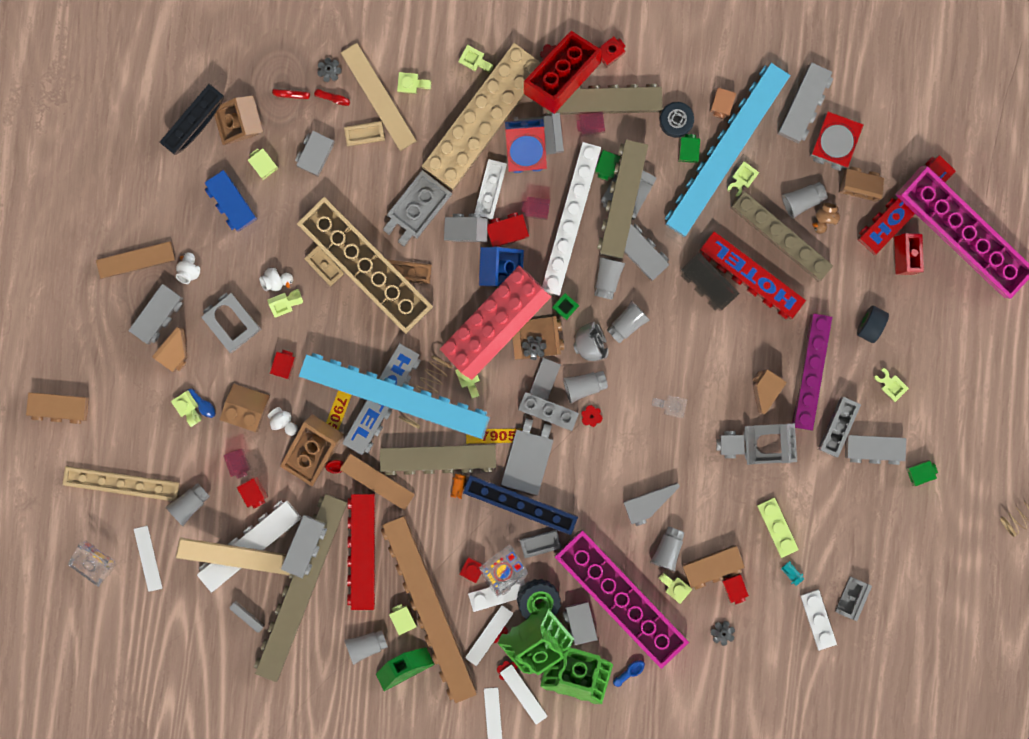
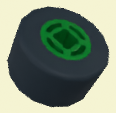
(872, 324)

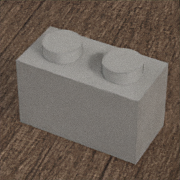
(315, 153)
(465, 228)
(580, 622)

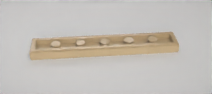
(378, 97)
(121, 483)
(230, 555)

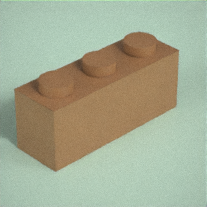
(57, 407)
(713, 567)

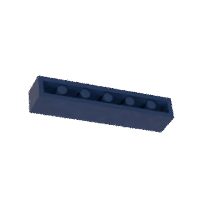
(520, 504)

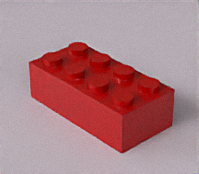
(562, 72)

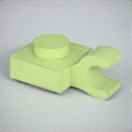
(473, 59)
(409, 83)
(283, 304)
(465, 381)
(186, 406)
(676, 589)

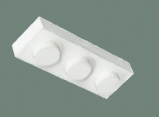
(490, 189)
(486, 597)
(818, 619)

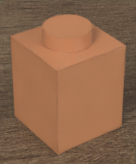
(722, 103)

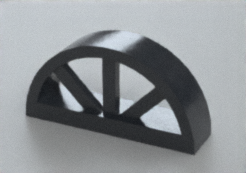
(193, 120)

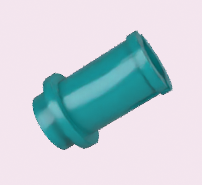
(792, 573)

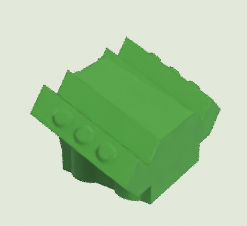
(537, 642)
(579, 676)

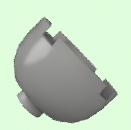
(590, 342)

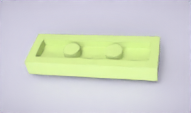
(777, 527)

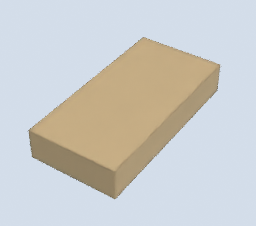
(364, 133)

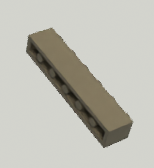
(613, 100)
(623, 200)
(781, 236)
(437, 458)

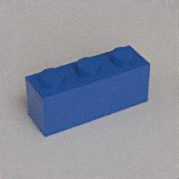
(230, 201)

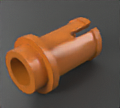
(458, 485)

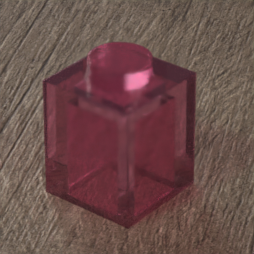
(591, 124)
(536, 208)
(237, 463)

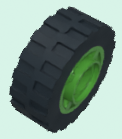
(538, 590)

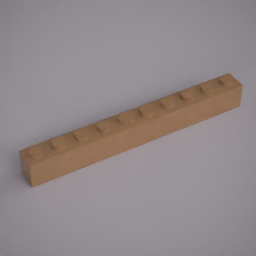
(429, 609)

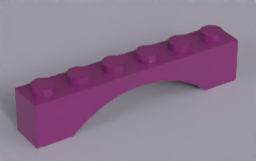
(812, 373)

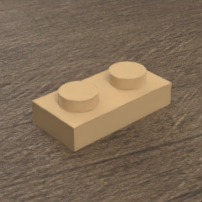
(324, 266)

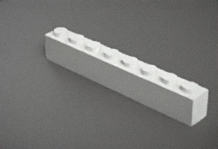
(571, 218)

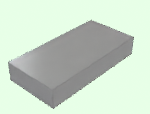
(545, 378)
(540, 544)
(246, 616)

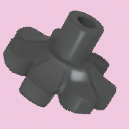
(329, 73)
(534, 352)
(722, 629)

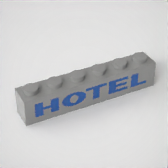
(372, 414)

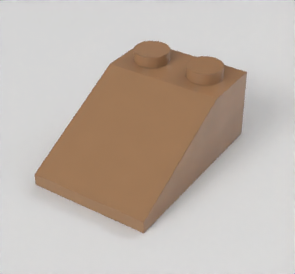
(311, 449)

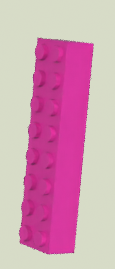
(965, 232)
(621, 599)

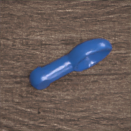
(204, 406)
(633, 669)

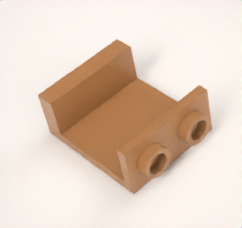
(545, 328)

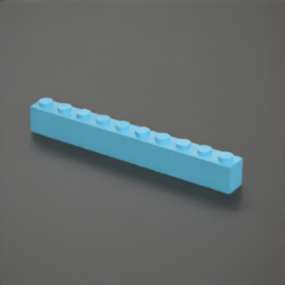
(727, 150)
(394, 396)

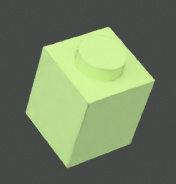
(262, 163)
(402, 619)

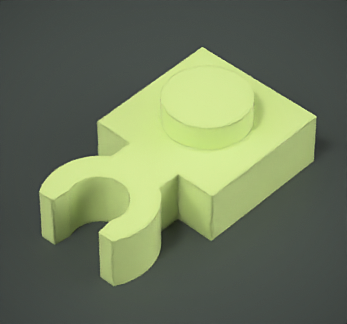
(744, 177)
(892, 386)

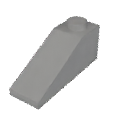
(646, 505)

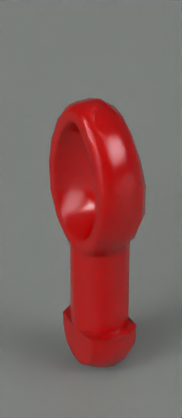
(290, 94)
(335, 98)
(334, 466)

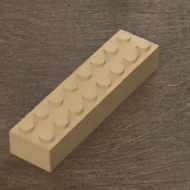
(481, 118)
(364, 265)

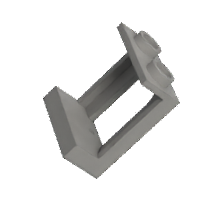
(209, 318)
(788, 444)

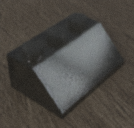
(708, 282)

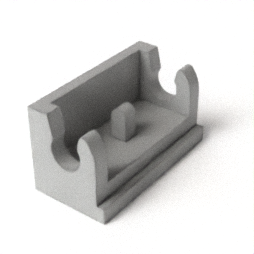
(853, 598)

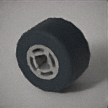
(672, 124)

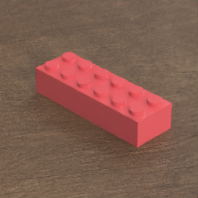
(495, 323)

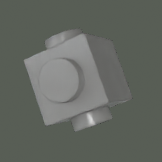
(730, 444)

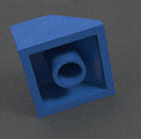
(498, 264)

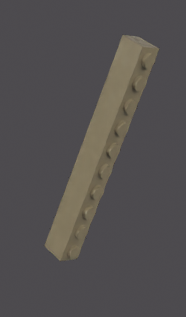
(298, 595)

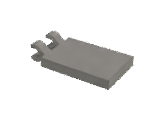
(417, 207)
(528, 459)

